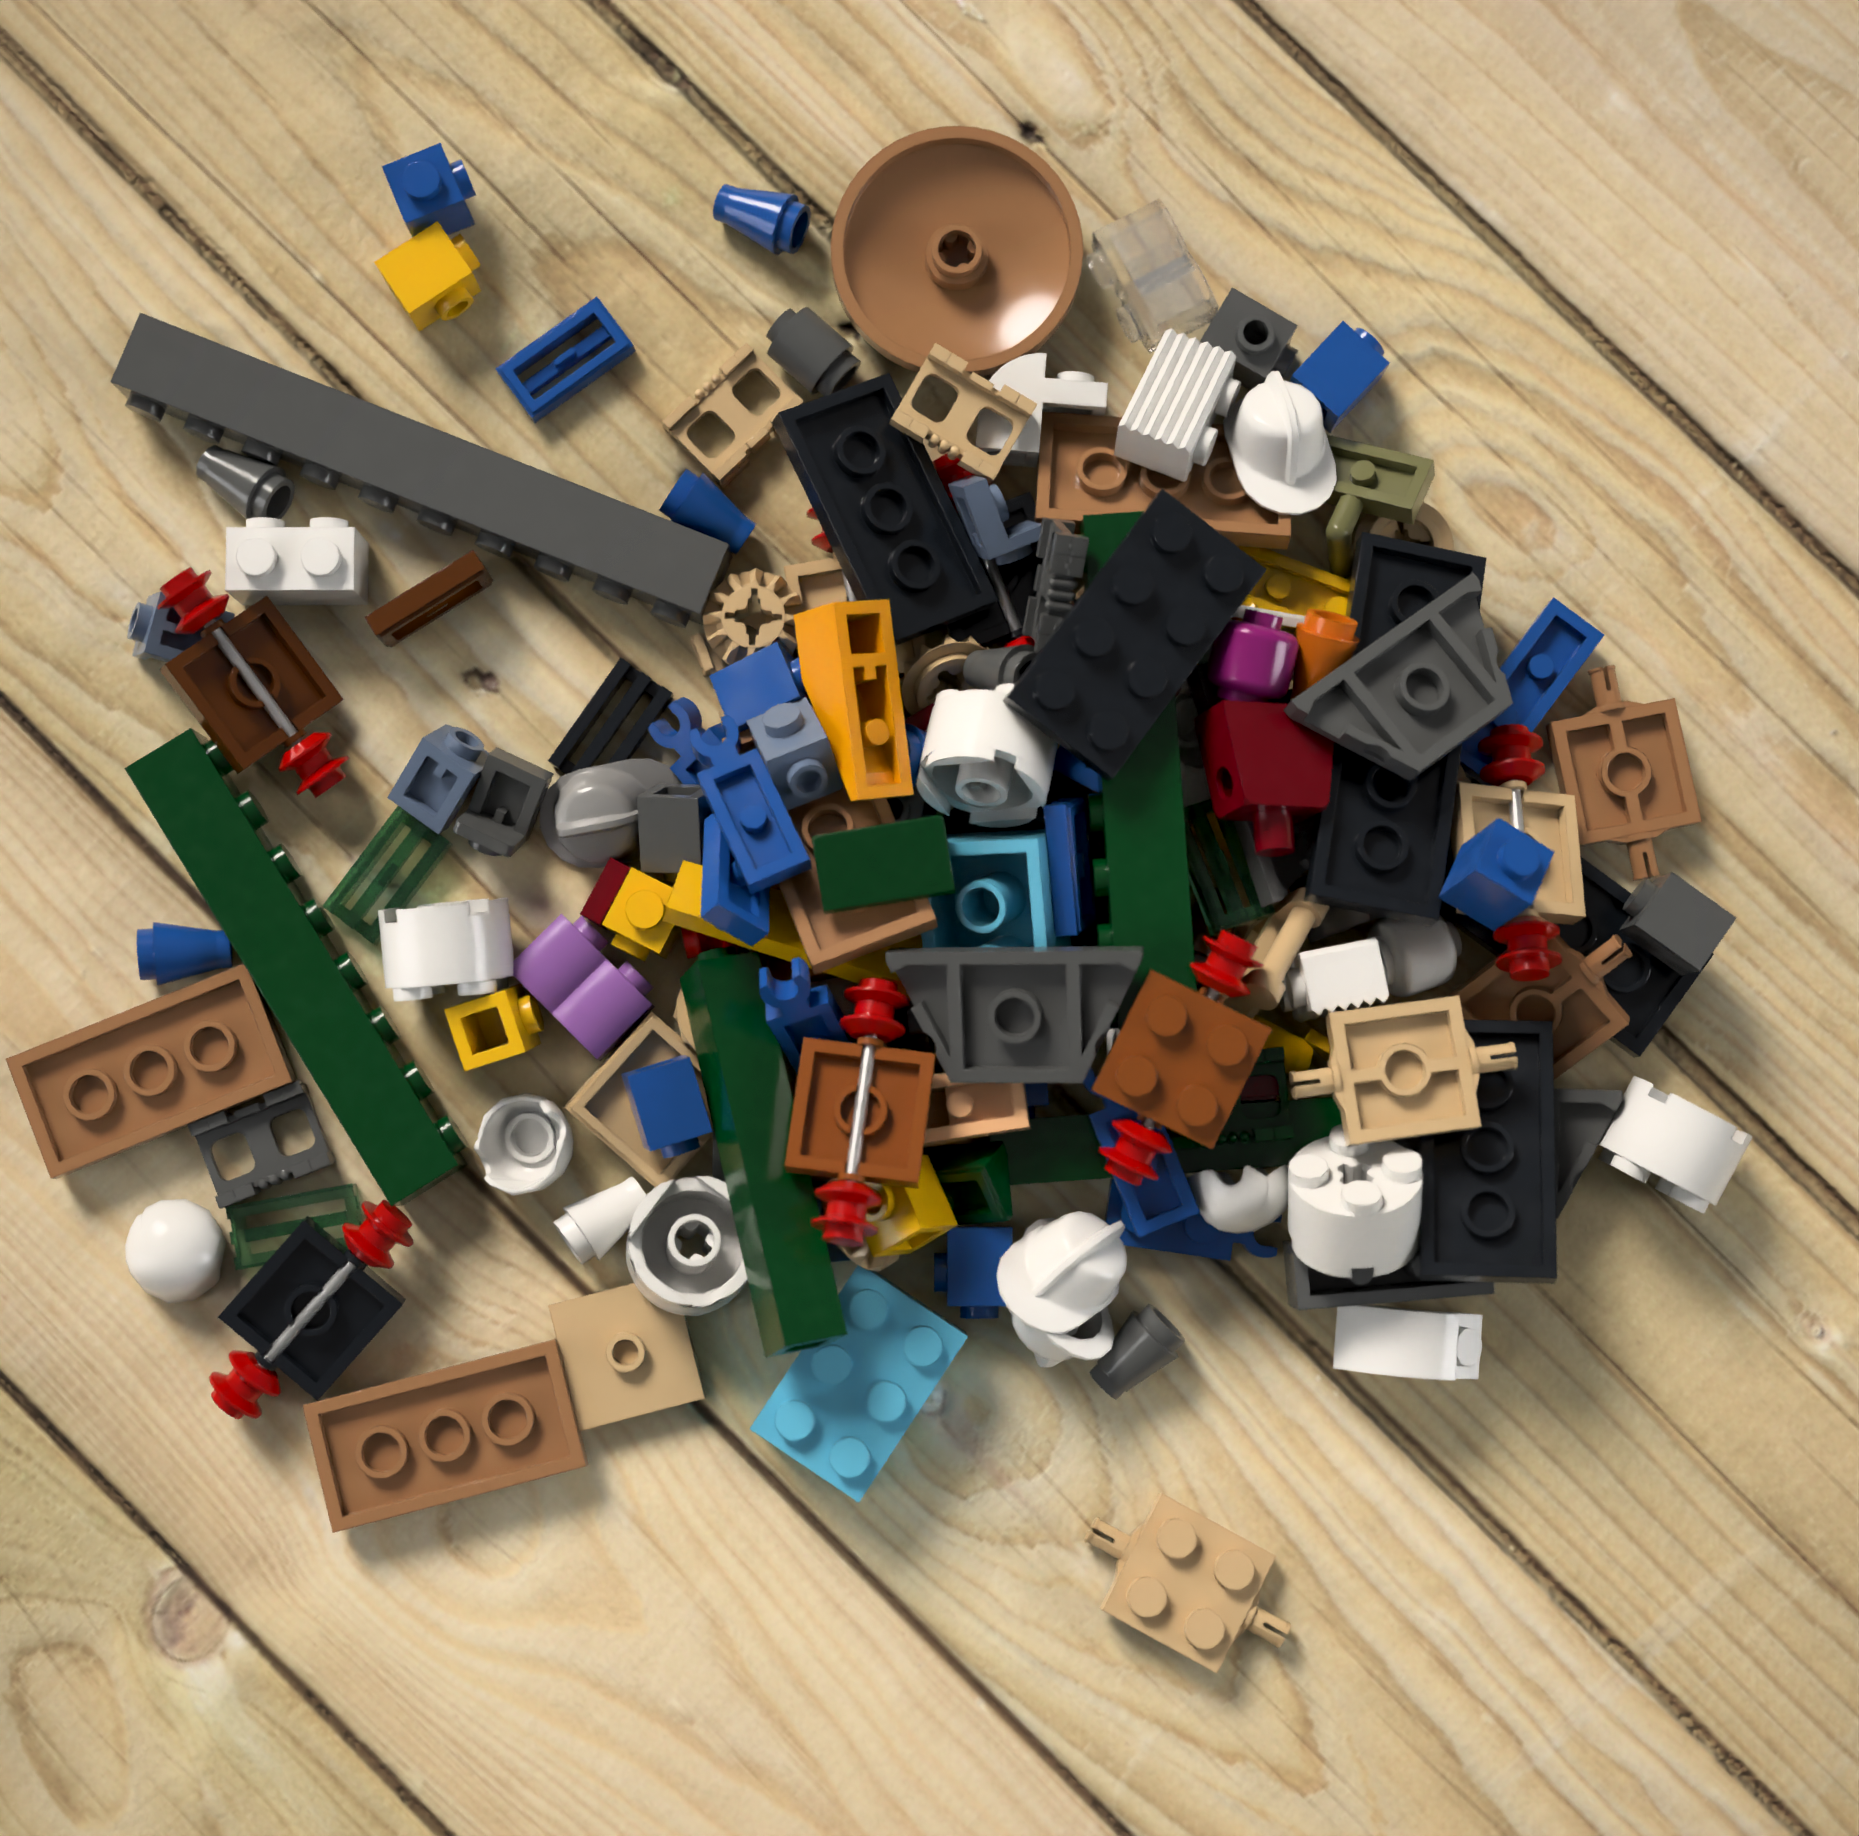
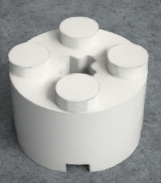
(985, 759)
(446, 945)
(1675, 1141)
(1354, 1205)
(653, 1249)

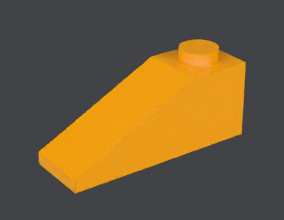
(856, 694)

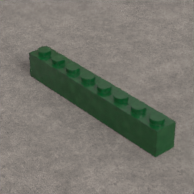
(1141, 827)
(298, 968)

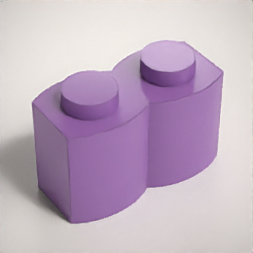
(582, 985)

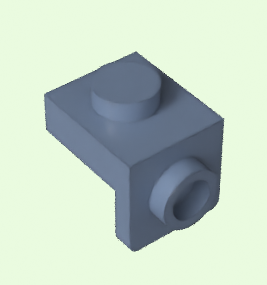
(795, 752)

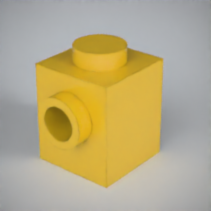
(431, 275)
(638, 917)
(495, 1026)
(909, 1215)

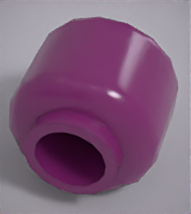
(1253, 659)

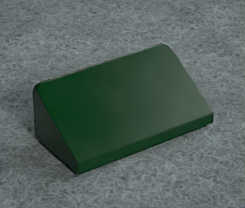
(883, 864)
(974, 1180)

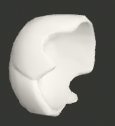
(524, 1144)
(1241, 1206)
(175, 1250)

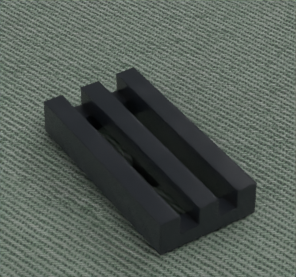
(596, 706)

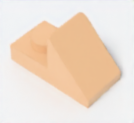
(974, 1110)

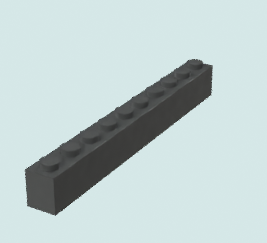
(421, 470)

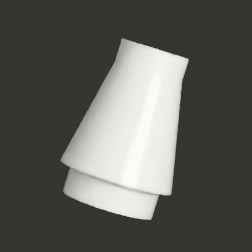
(600, 1220)

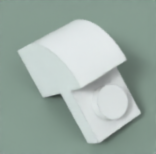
(1069, 393)
(1408, 1342)

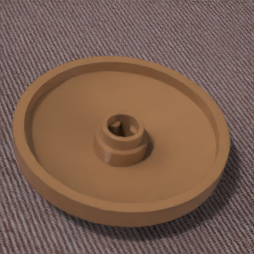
(956, 247)

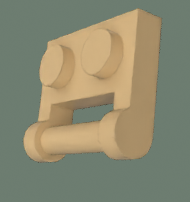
(1278, 944)

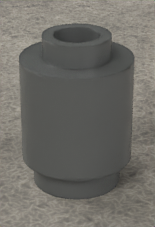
(812, 351)

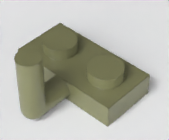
(1372, 483)

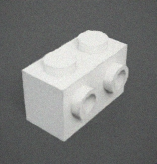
(297, 563)

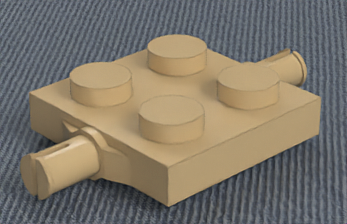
(1403, 1070)
(1187, 1582)

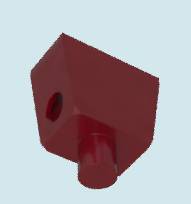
(1264, 770)

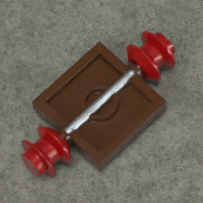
(251, 683)

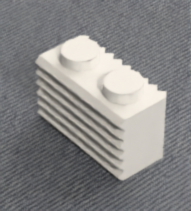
(1176, 405)
(1335, 980)

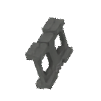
(1054, 580)
(256, 1125)

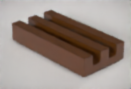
(429, 599)

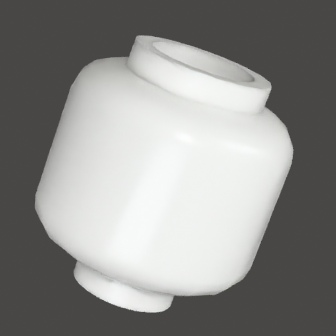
(1416, 954)

